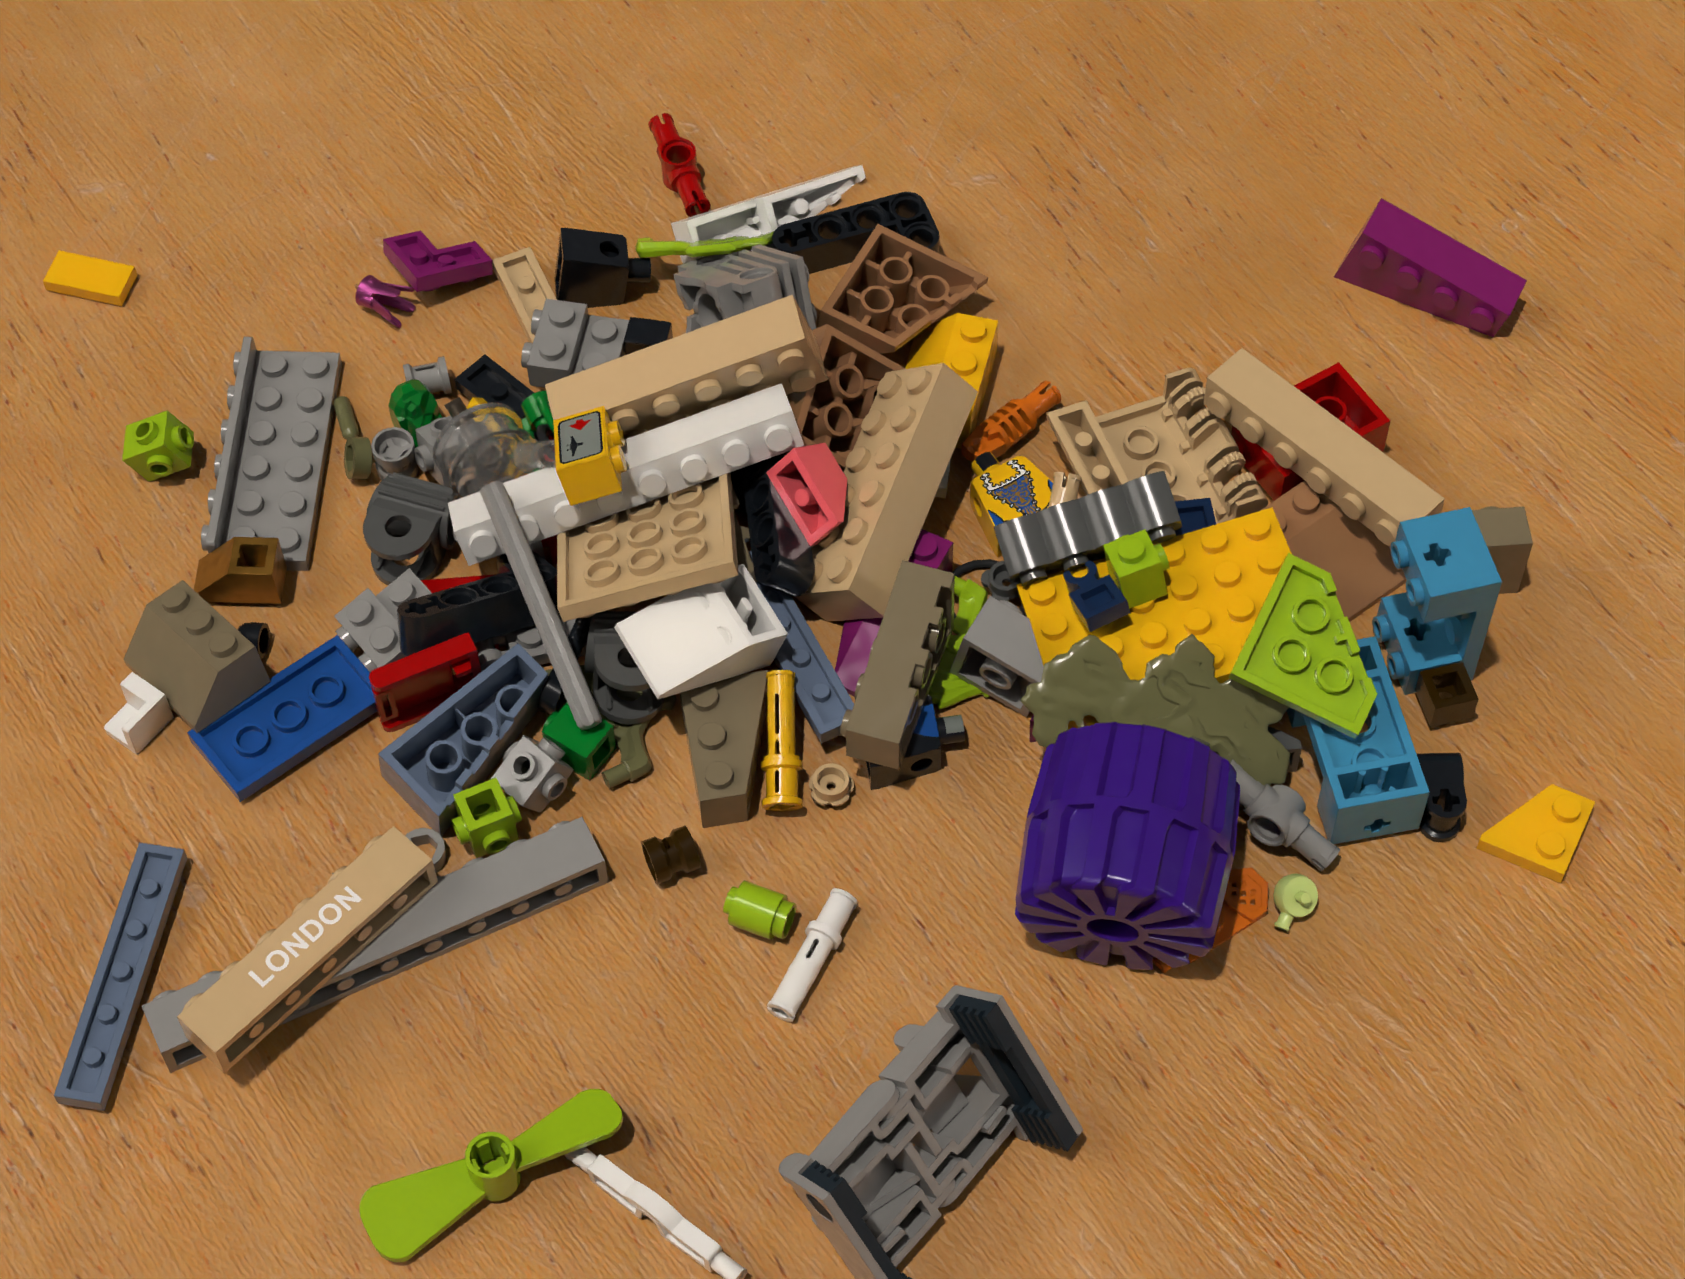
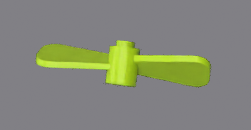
(417, 1208)

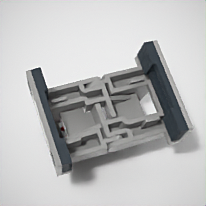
(881, 1192)

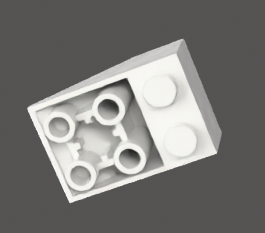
(703, 635)

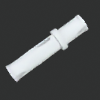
(821, 938)

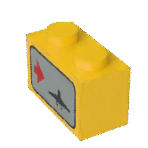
(589, 455)

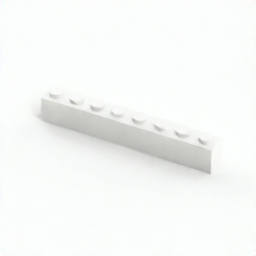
(656, 463)

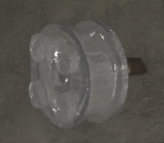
(478, 446)

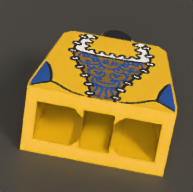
(1006, 492)

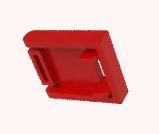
(422, 681)

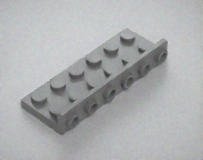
(274, 450)

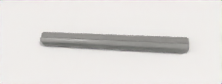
(541, 605)

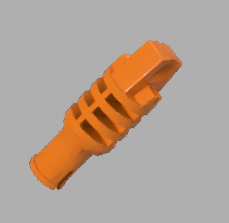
(1010, 423)

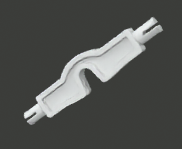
(645, 1202)

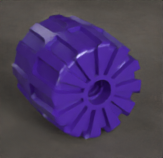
(1128, 845)

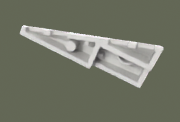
(767, 211)

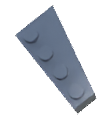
(464, 737)

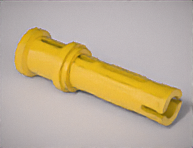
(781, 762)

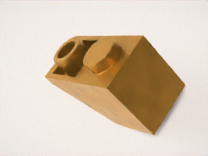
(243, 572)

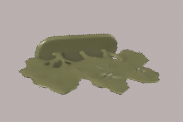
(1174, 695)

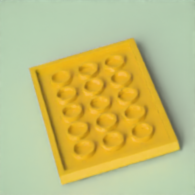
(1212, 589)

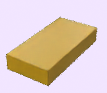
(90, 278)

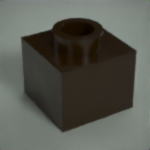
(1446, 694)

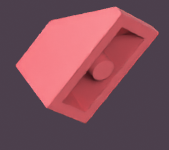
(811, 489)

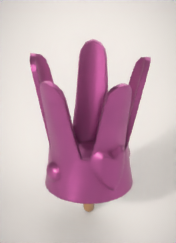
(374, 293)

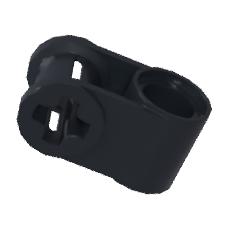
(1447, 795)

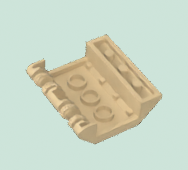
(1161, 437)

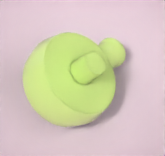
(1294, 898)

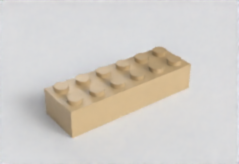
(698, 370)
(889, 490)

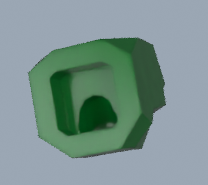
(412, 407)

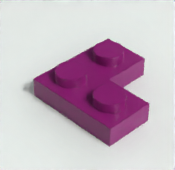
(430, 267)

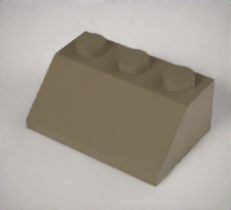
(194, 657)

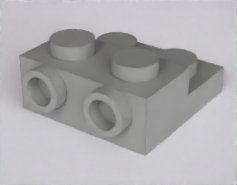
(570, 341)
(373, 620)

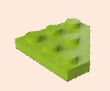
(1307, 651)

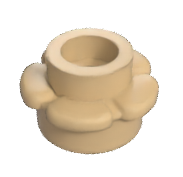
(831, 775)

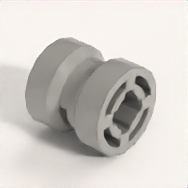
(394, 453)

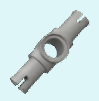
(1279, 819)

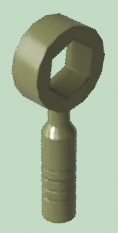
(357, 449)

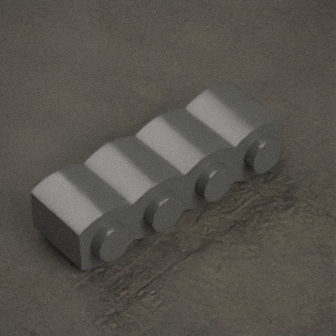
(1079, 528)

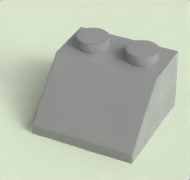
(1000, 654)

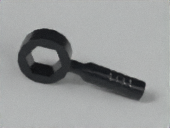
(552, 693)

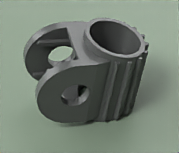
(408, 520)
(616, 670)

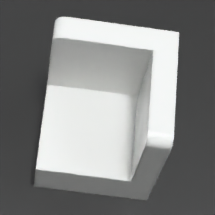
(142, 715)

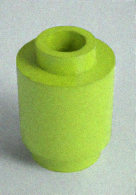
(759, 910)

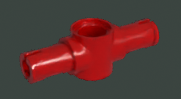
(679, 165)

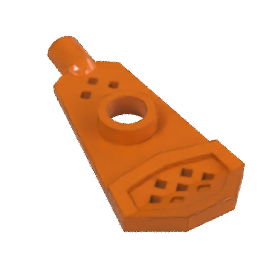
(1234, 915)

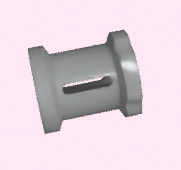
(432, 375)

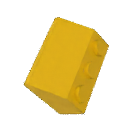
(966, 347)

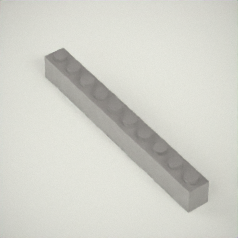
(454, 912)

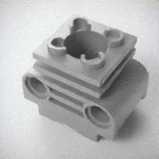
(734, 284)

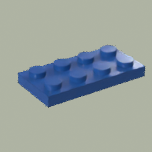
(288, 718)

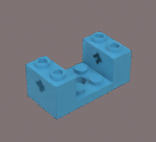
(1446, 597)
(1373, 780)

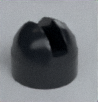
(258, 635)

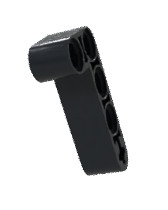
(839, 235)
(777, 544)
(478, 607)

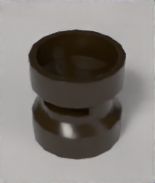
(671, 854)

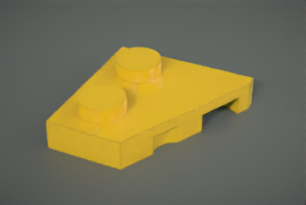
(1541, 832)

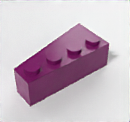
(1429, 271)

